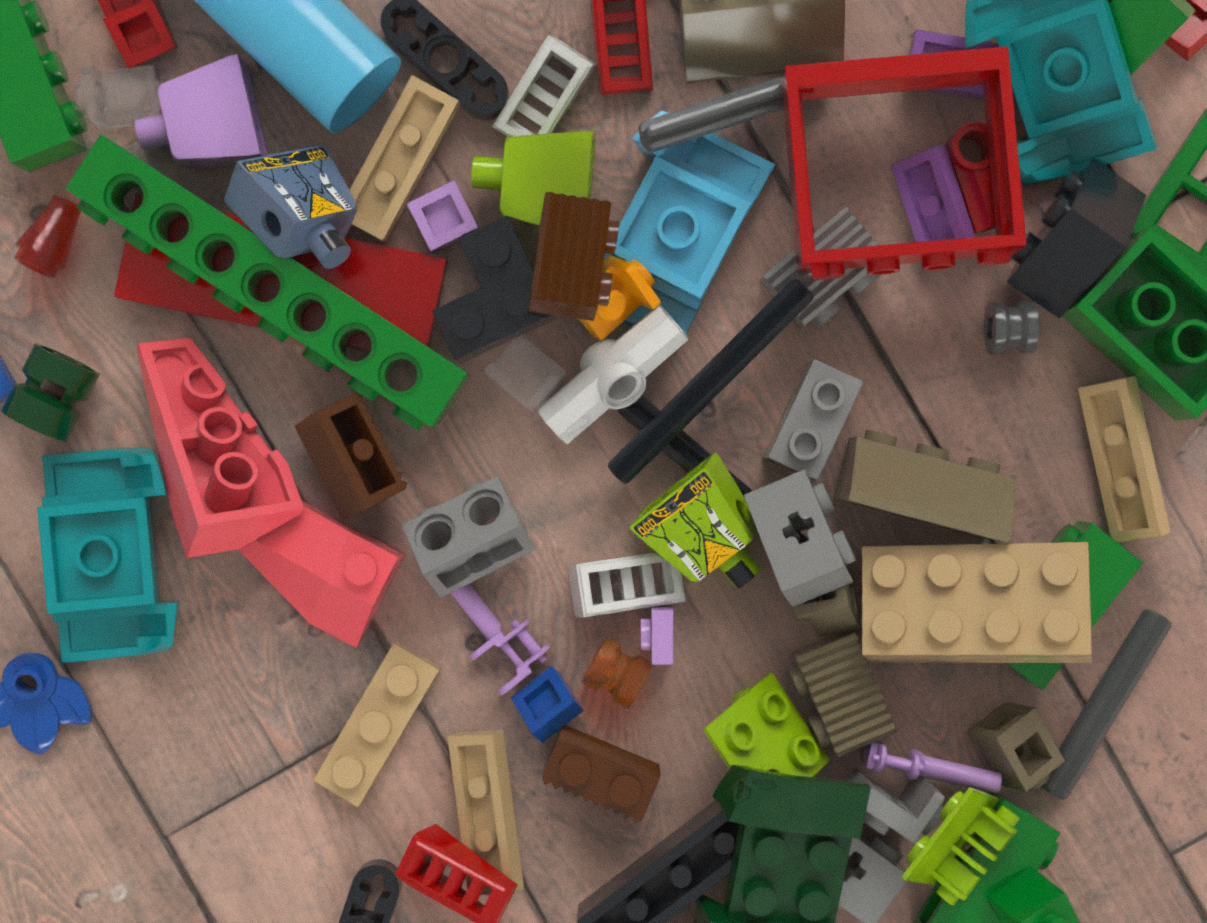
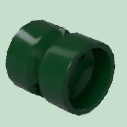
(43, 409)

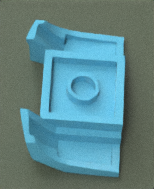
(688, 218)

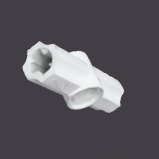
(612, 374)

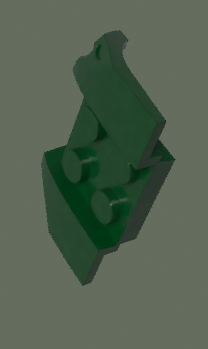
(787, 846)

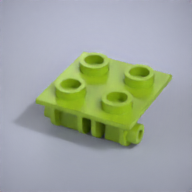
(766, 732)
(963, 816)

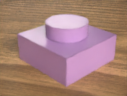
(442, 216)
(657, 635)

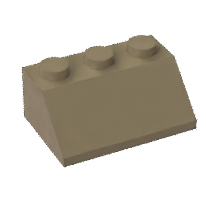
(758, 36)
(927, 487)

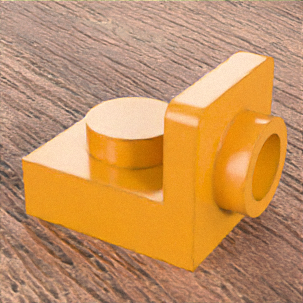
(629, 290)

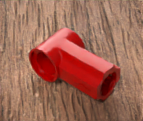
(975, 177)

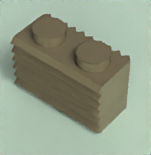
(842, 693)

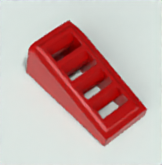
(641, 36)
(429, 877)

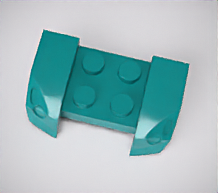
(1066, 83)
(103, 554)

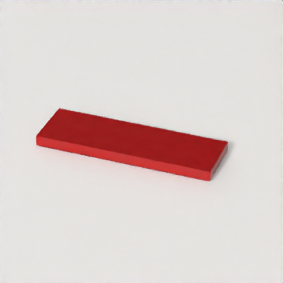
(386, 279)

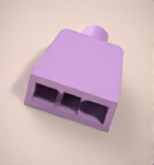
(207, 117)

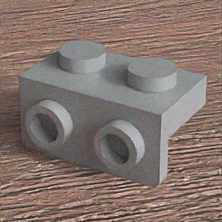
(910, 814)

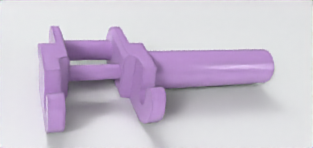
(493, 632)
(917, 764)

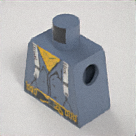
(295, 203)

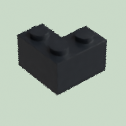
(1080, 239)
(501, 305)

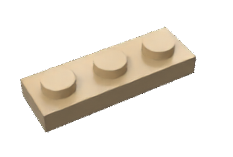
(400, 156)
(1124, 460)
(376, 724)
(486, 801)

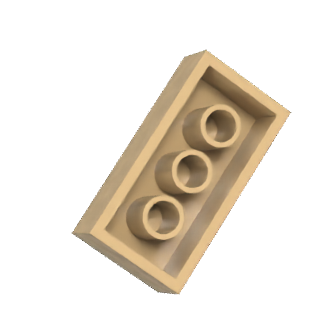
(977, 603)

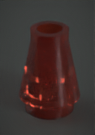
(49, 238)

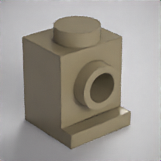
(832, 612)
(1017, 746)

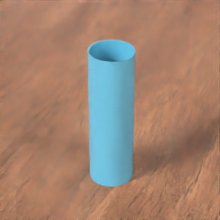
(313, 52)

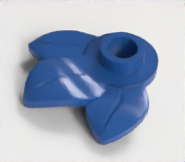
(39, 710)

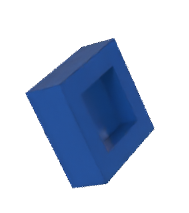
(547, 704)

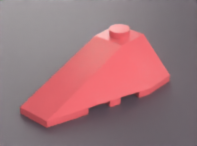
(214, 464)
(327, 571)

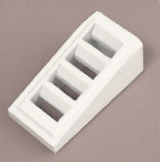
(539, 66)
(581, 589)

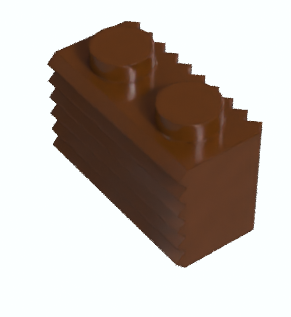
(571, 257)
(350, 456)
(601, 773)

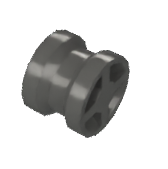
(1011, 327)

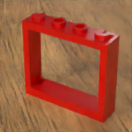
(902, 74)

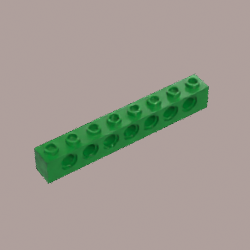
(113, 171)

